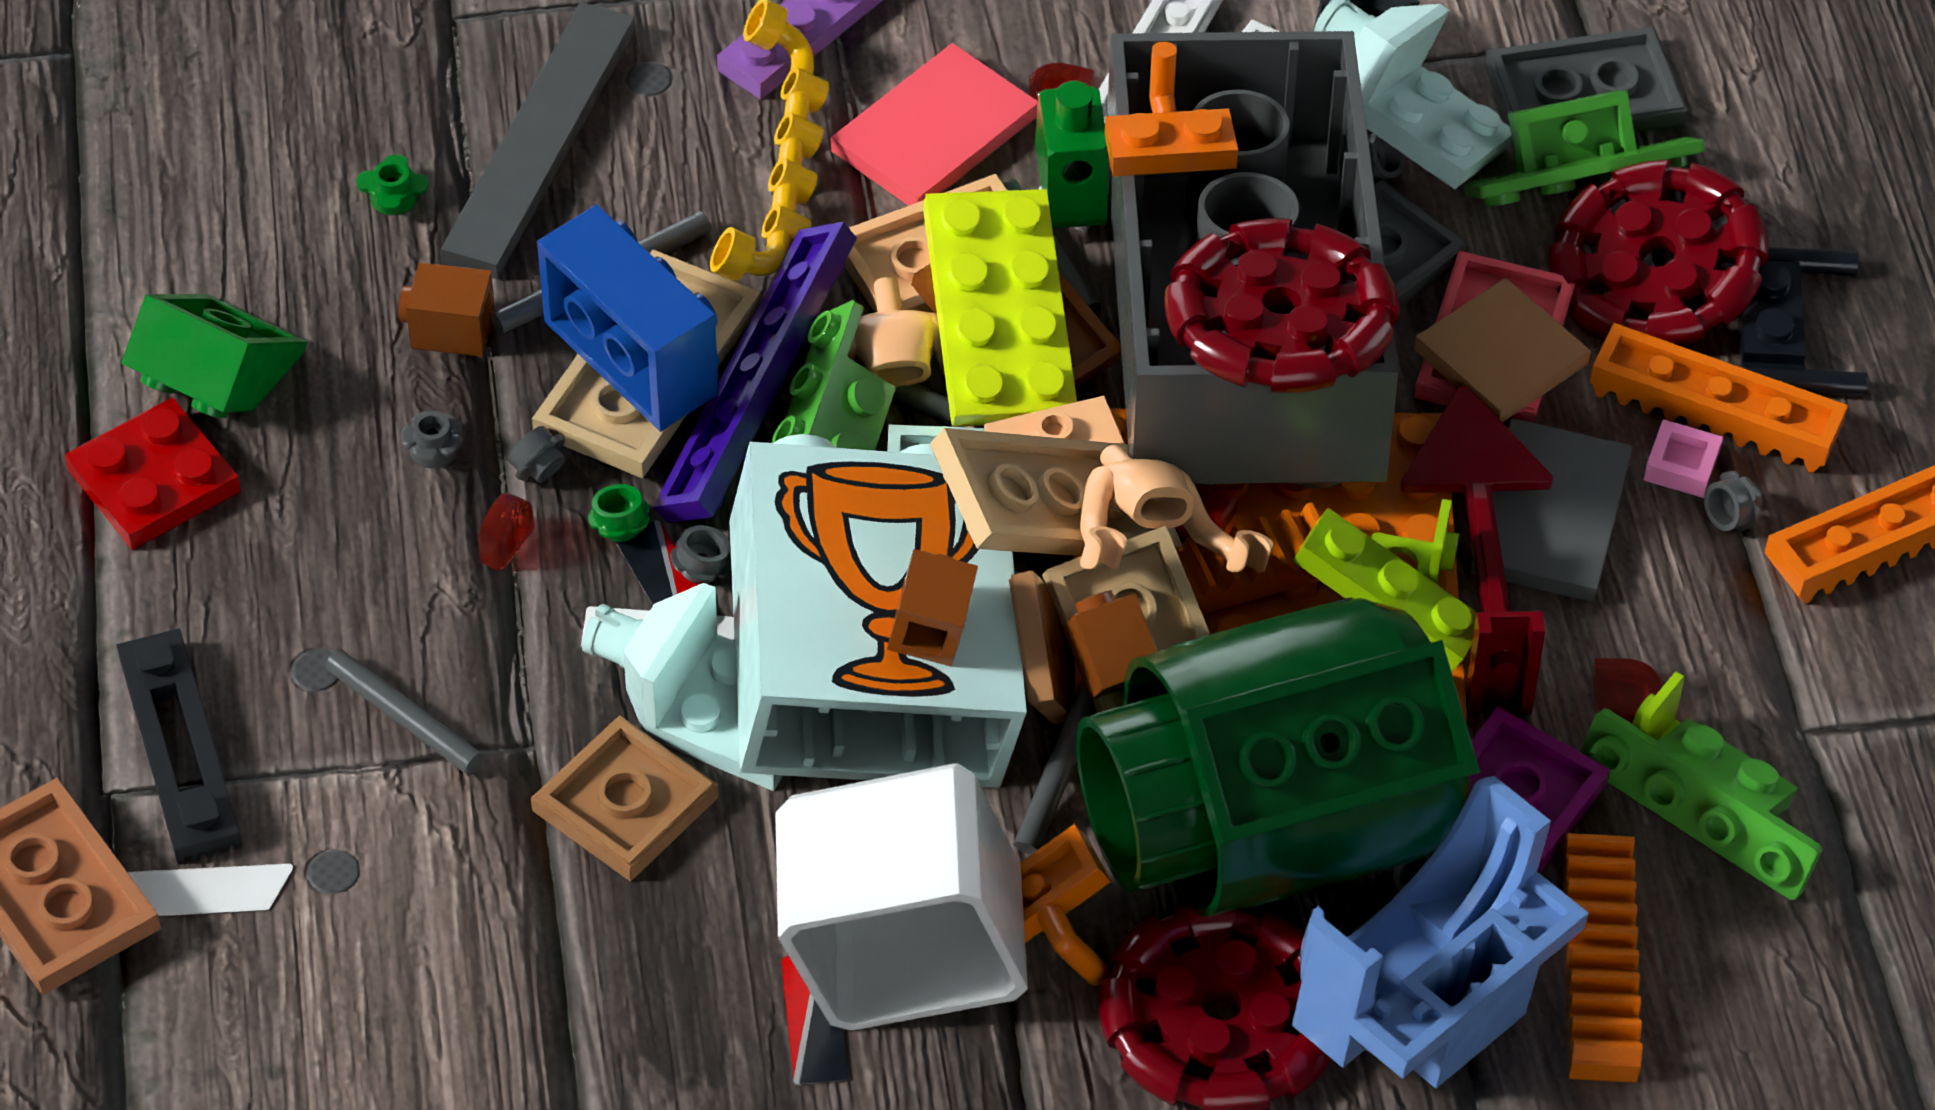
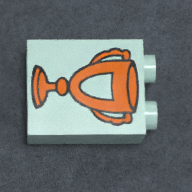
(815, 595)

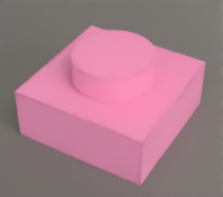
(1683, 458)

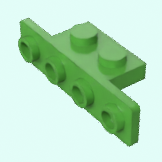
(1574, 142)
(834, 393)
(1710, 795)

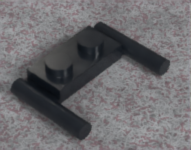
(1774, 322)

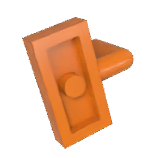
(1167, 138)
(1054, 884)

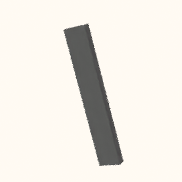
(538, 140)

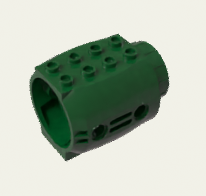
(1278, 757)

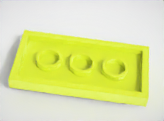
(998, 304)

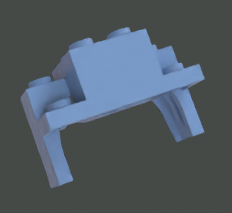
(1447, 954)

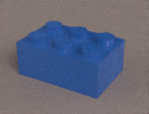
(629, 316)

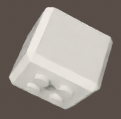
(900, 898)

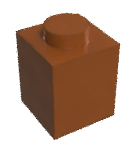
(448, 309)
(932, 607)
(1106, 639)

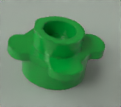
(392, 185)

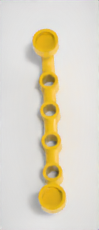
(797, 139)

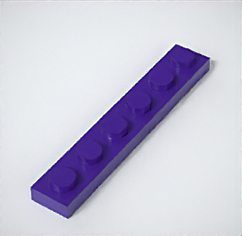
(755, 373)

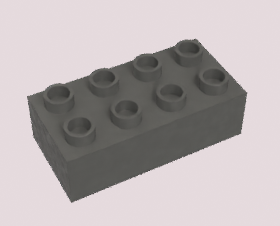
(1298, 159)

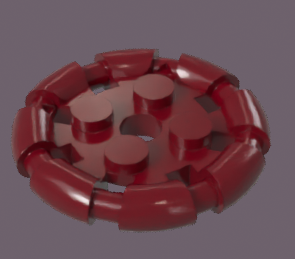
(1653, 224)
(1272, 347)
(1184, 984)

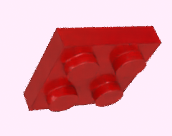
(152, 473)

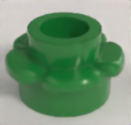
(619, 512)

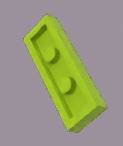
(1365, 569)

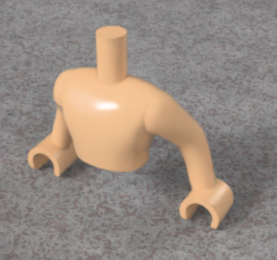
(897, 341)
(1156, 496)

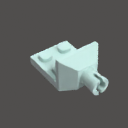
(1415, 106)
(678, 676)

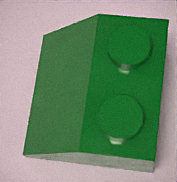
(209, 352)

